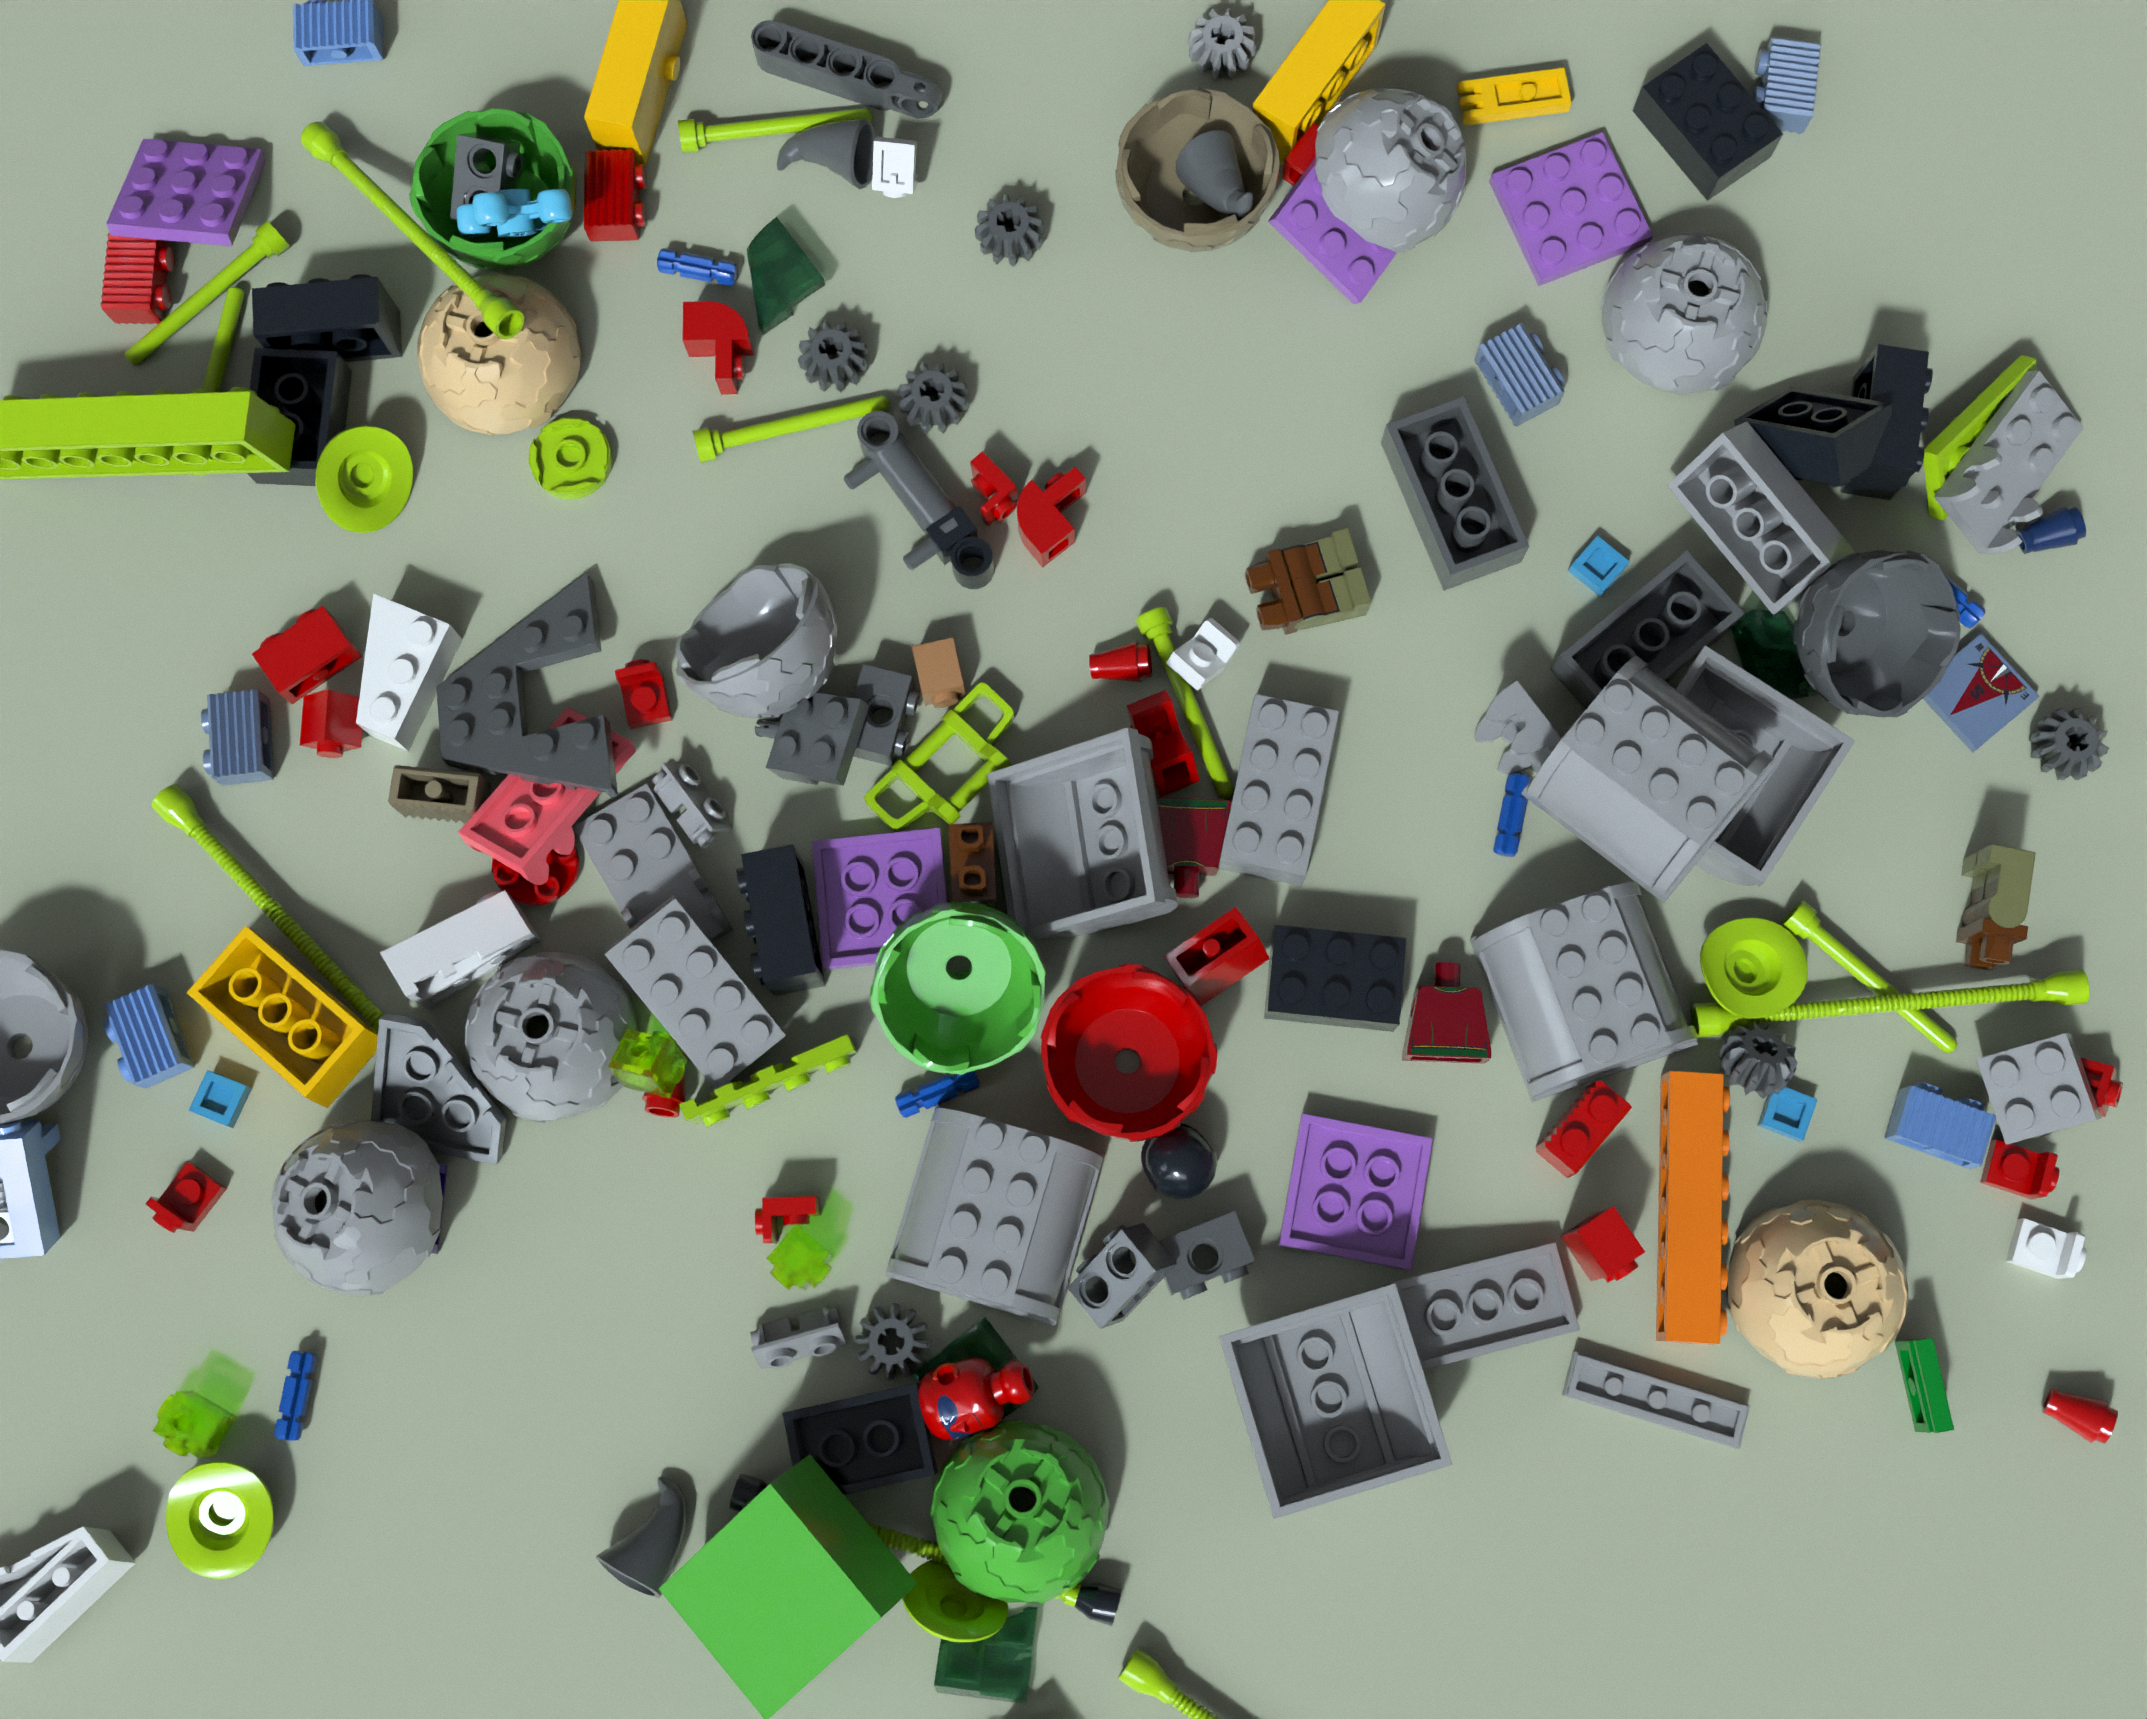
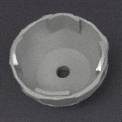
(1391, 165)
(1677, 337)
(761, 643)
(46, 1010)
(566, 1067)
(377, 1211)

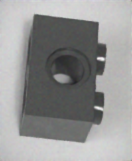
(889, 691)
(1227, 1240)

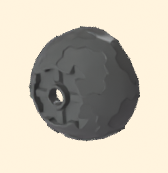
(1894, 633)

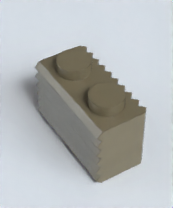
(437, 793)

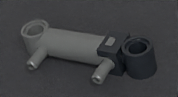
(946, 526)

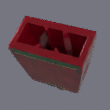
(1192, 839)
(1447, 1021)

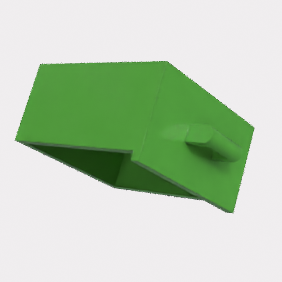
(787, 1586)

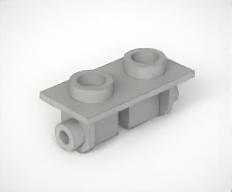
(681, 786)
(778, 1345)

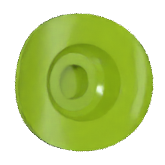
(364, 478)
(1753, 967)
(219, 1519)
(951, 1609)

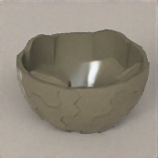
(1149, 177)

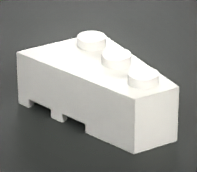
(401, 669)
(460, 949)
(55, 1588)

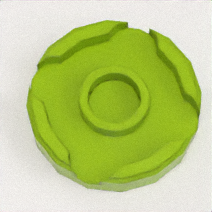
(570, 458)

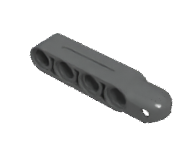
(831, 58)

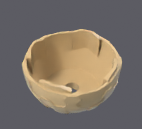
(493, 381)
(1782, 1297)

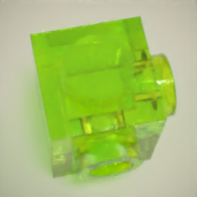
(648, 1062)
(800, 1260)
(193, 1424)

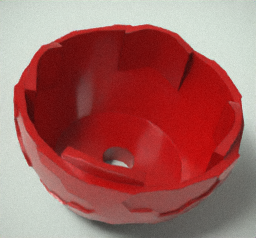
(1136, 1013)

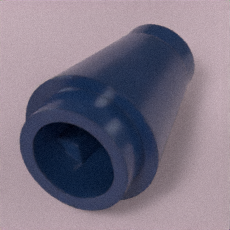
(2054, 530)

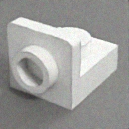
(894, 166)
(1204, 654)
(2047, 1249)

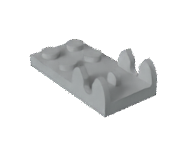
(2008, 465)
(1522, 724)
(647, 862)
(1487, 1305)

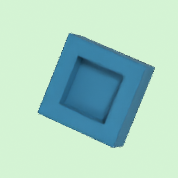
(1598, 566)
(220, 1099)
(1788, 1113)

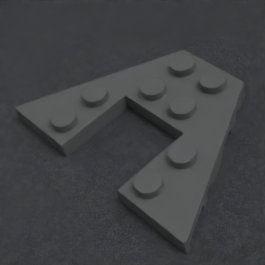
(486, 711)

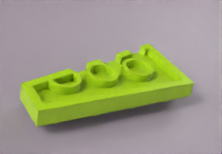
(1954, 441)
(831, 1056)

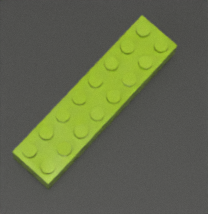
(142, 435)

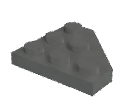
(433, 1093)

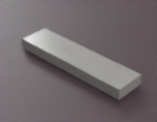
(1656, 1400)

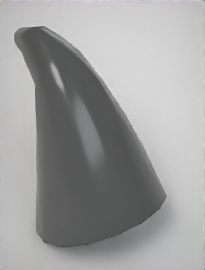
(839, 146)
(1213, 174)
(649, 1552)

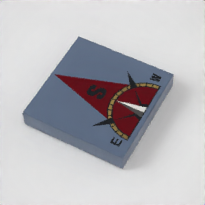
(1979, 693)

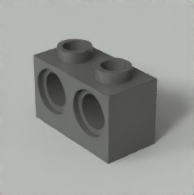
(475, 176)
(1126, 1281)

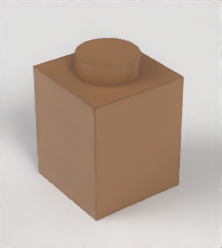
(939, 673)

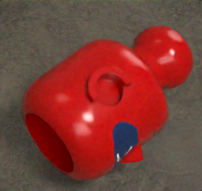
(971, 1396)

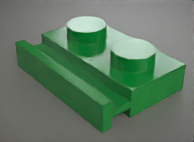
(1924, 1385)

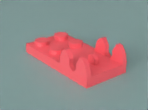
(532, 818)

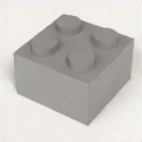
(2038, 1088)

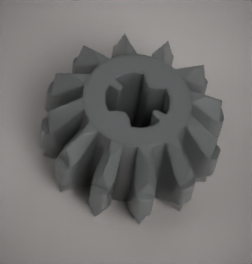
(1014, 215)
(837, 370)
(947, 391)
(2084, 749)
(1757, 1060)
(881, 1352)

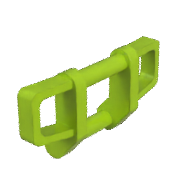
(951, 725)

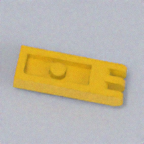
(1514, 96)

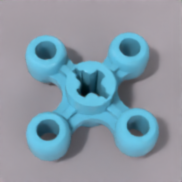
(513, 212)

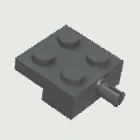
(815, 739)

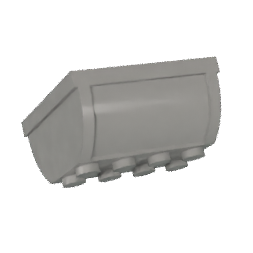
(1805, 756)
(1648, 778)
(1082, 838)
(1583, 990)
(995, 1214)
(1335, 1400)

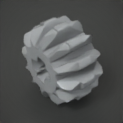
(1207, 43)

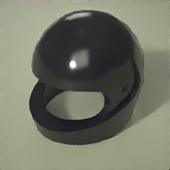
(1179, 1162)

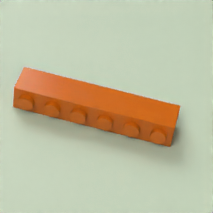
(1691, 1208)

